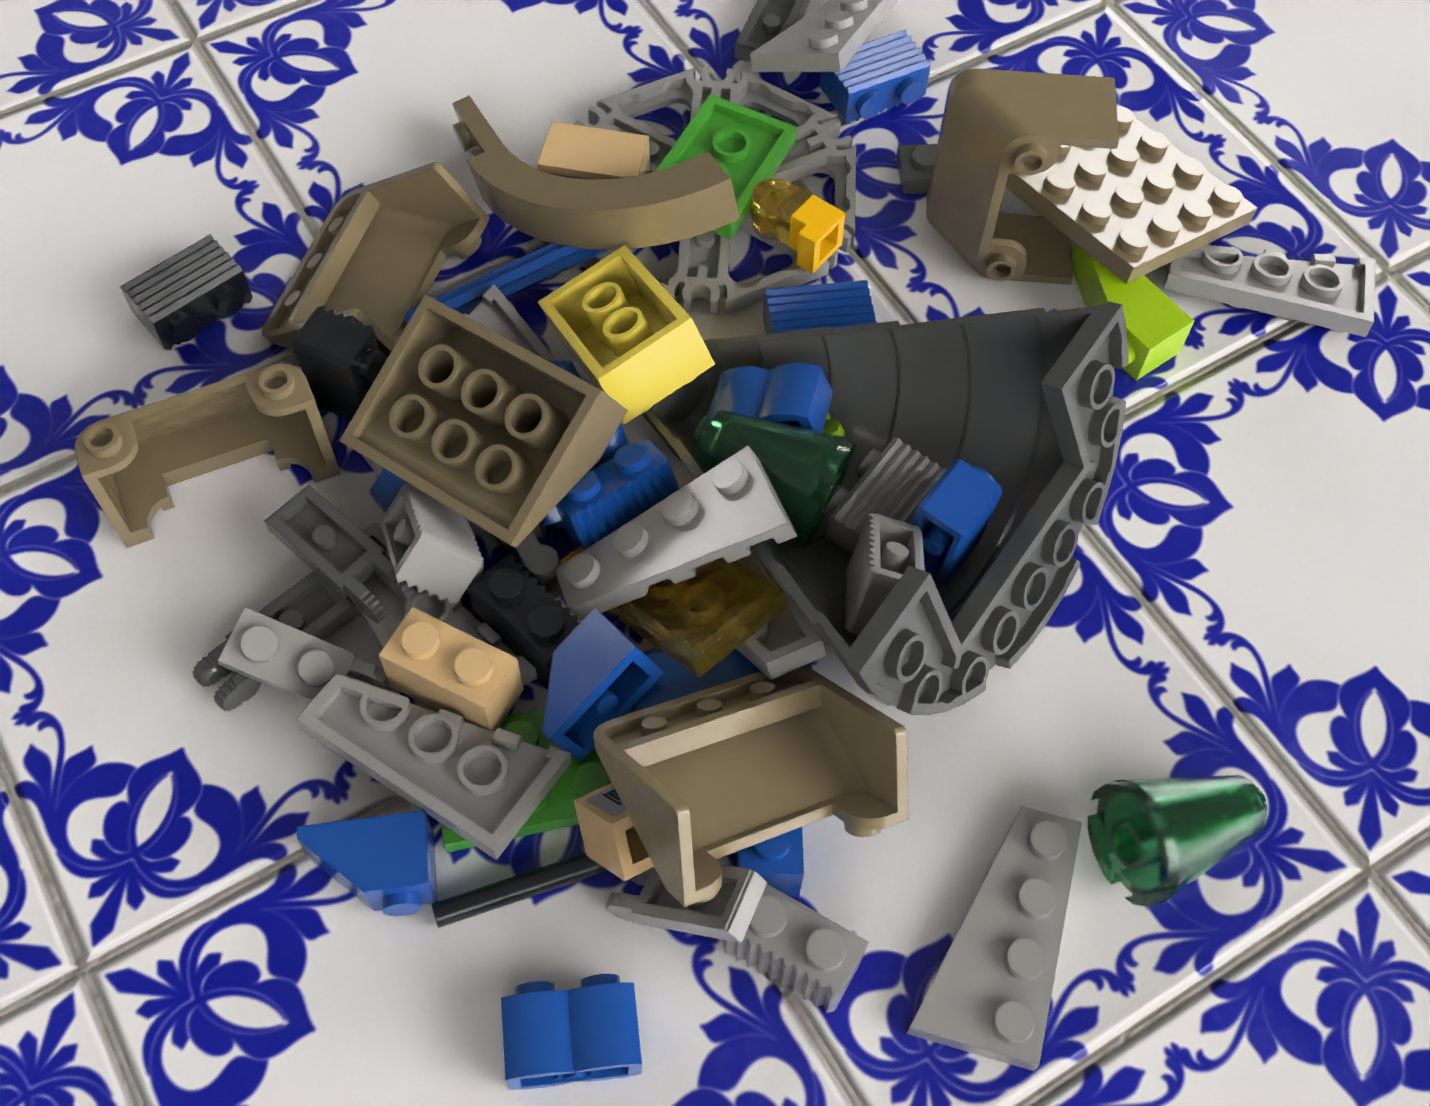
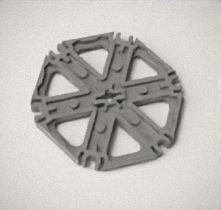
(705, 258)

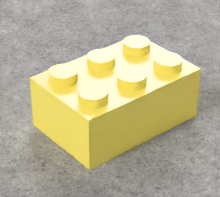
(627, 332)

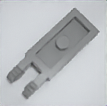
(291, 658)
(722, 917)

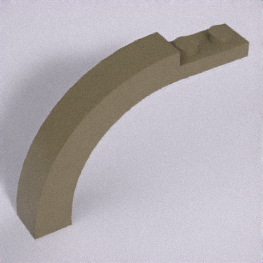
(595, 212)

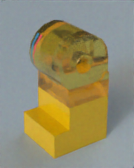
(798, 221)

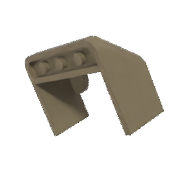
(1013, 126)

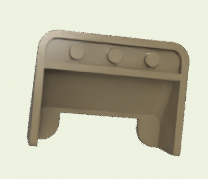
(380, 254)
(750, 766)

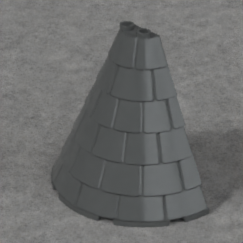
(996, 390)

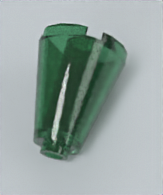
(797, 460)
(1171, 830)

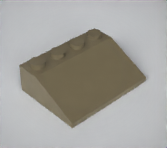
(481, 422)

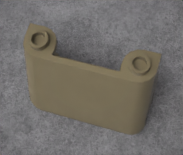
(146, 449)

